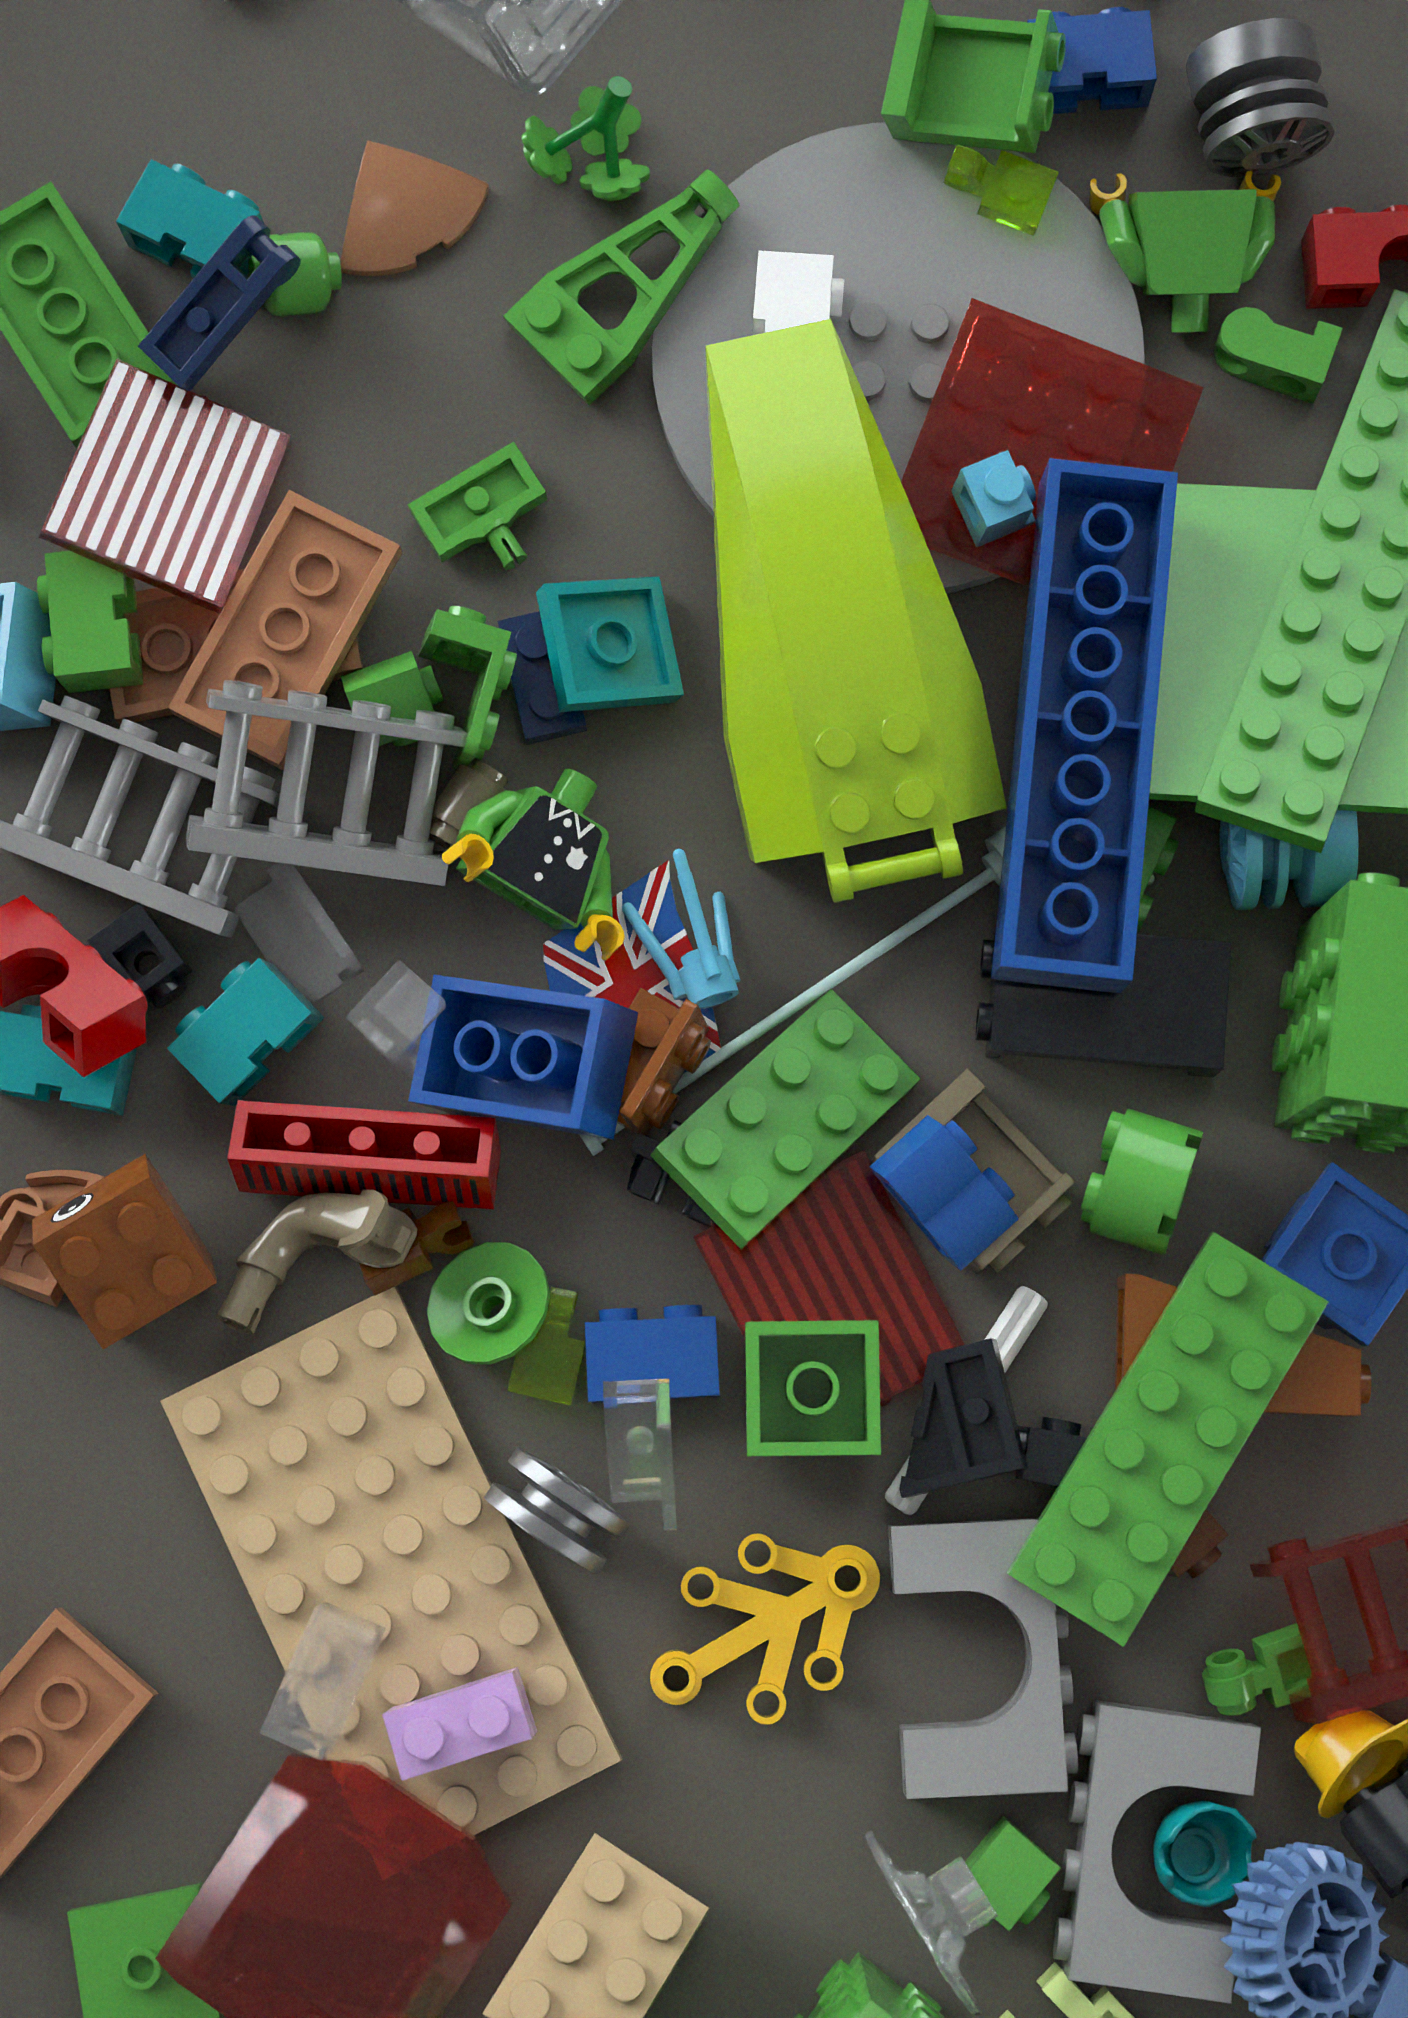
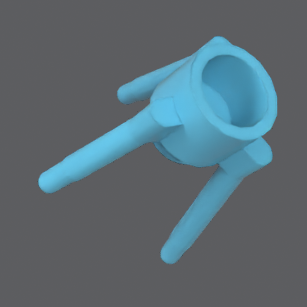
(707, 972)

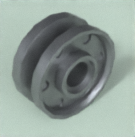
(557, 1510)

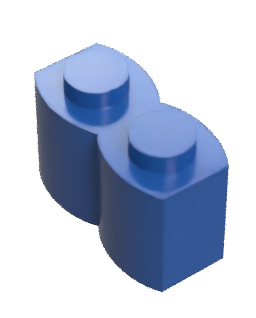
(946, 1191)

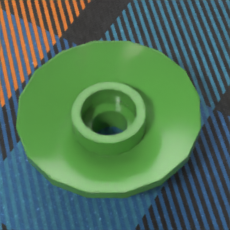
(473, 1287)

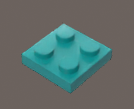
(609, 643)

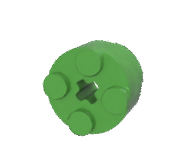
(1143, 1180)

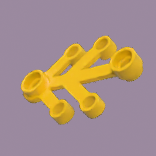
(775, 1620)

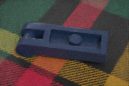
(218, 303)

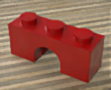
(1345, 253)
(85, 1005)

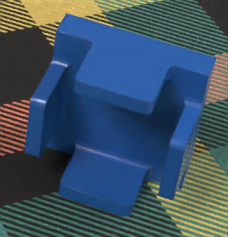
(1346, 1250)

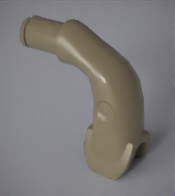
(356, 1224)

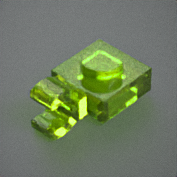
(1011, 190)
(552, 1360)

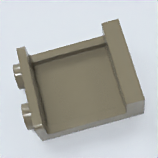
(1006, 1150)

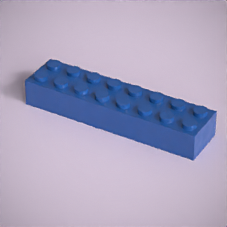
(1085, 727)

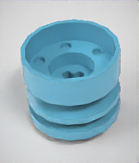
(1266, 864)

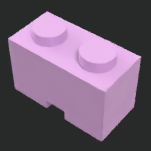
(459, 1723)

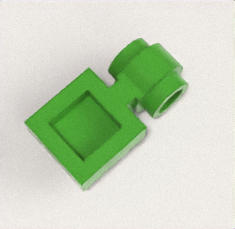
(1278, 1670)

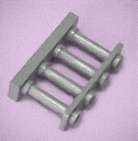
(287, 836)
(89, 855)

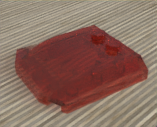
(338, 1903)

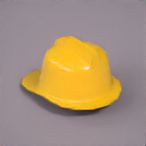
(1351, 1755)

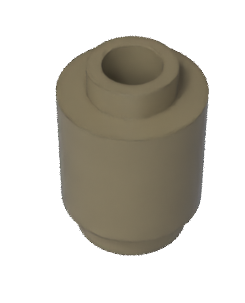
(463, 791)

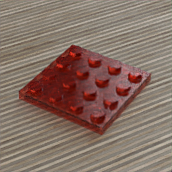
(1039, 399)

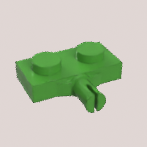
(480, 506)

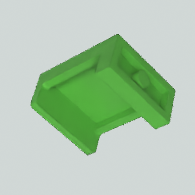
(972, 79)

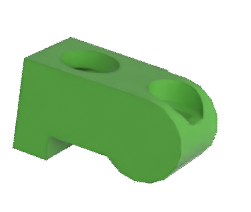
(1275, 355)

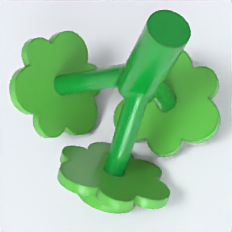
(603, 128)

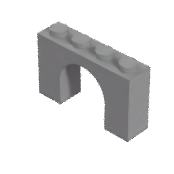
(1024, 1740)
(1105, 1933)

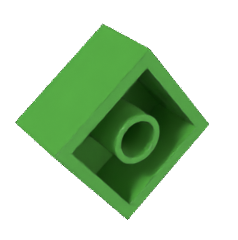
(812, 1388)

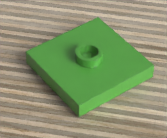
(117, 1954)

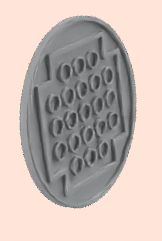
(909, 271)

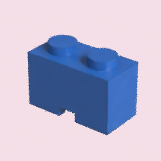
(1105, 59)
(672, 1347)

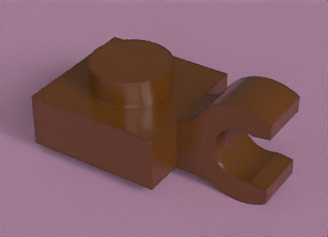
(437, 1232)

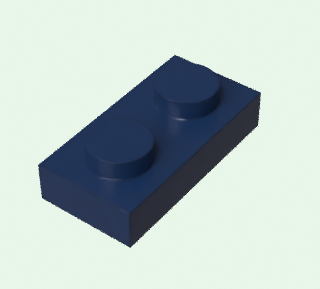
(534, 683)

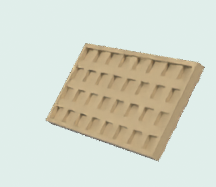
(362, 1491)

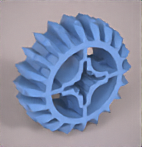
(1305, 1934)

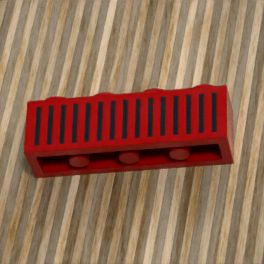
(356, 1149)

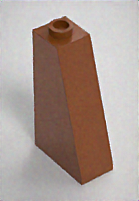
(1320, 1381)

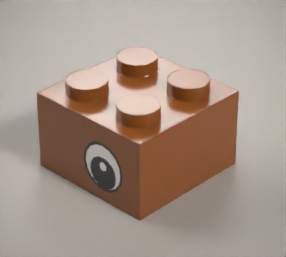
(123, 1251)

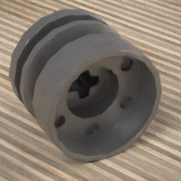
(1259, 97)

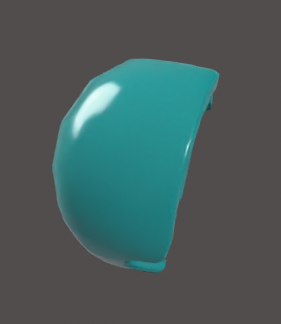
(1203, 1852)

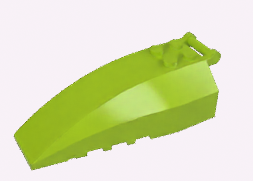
(836, 637)

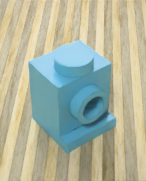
(994, 498)

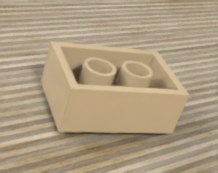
(601, 1942)

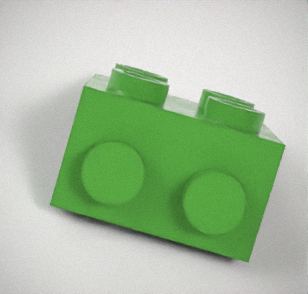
(467, 643)

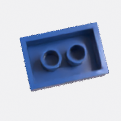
(525, 1057)

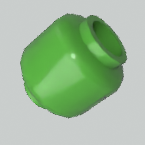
(312, 283)

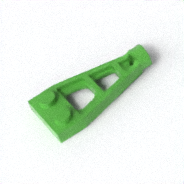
(570, 338)

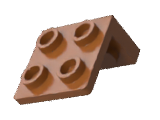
(662, 1049)

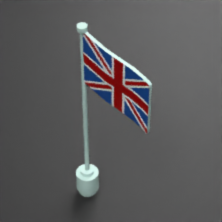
(634, 968)

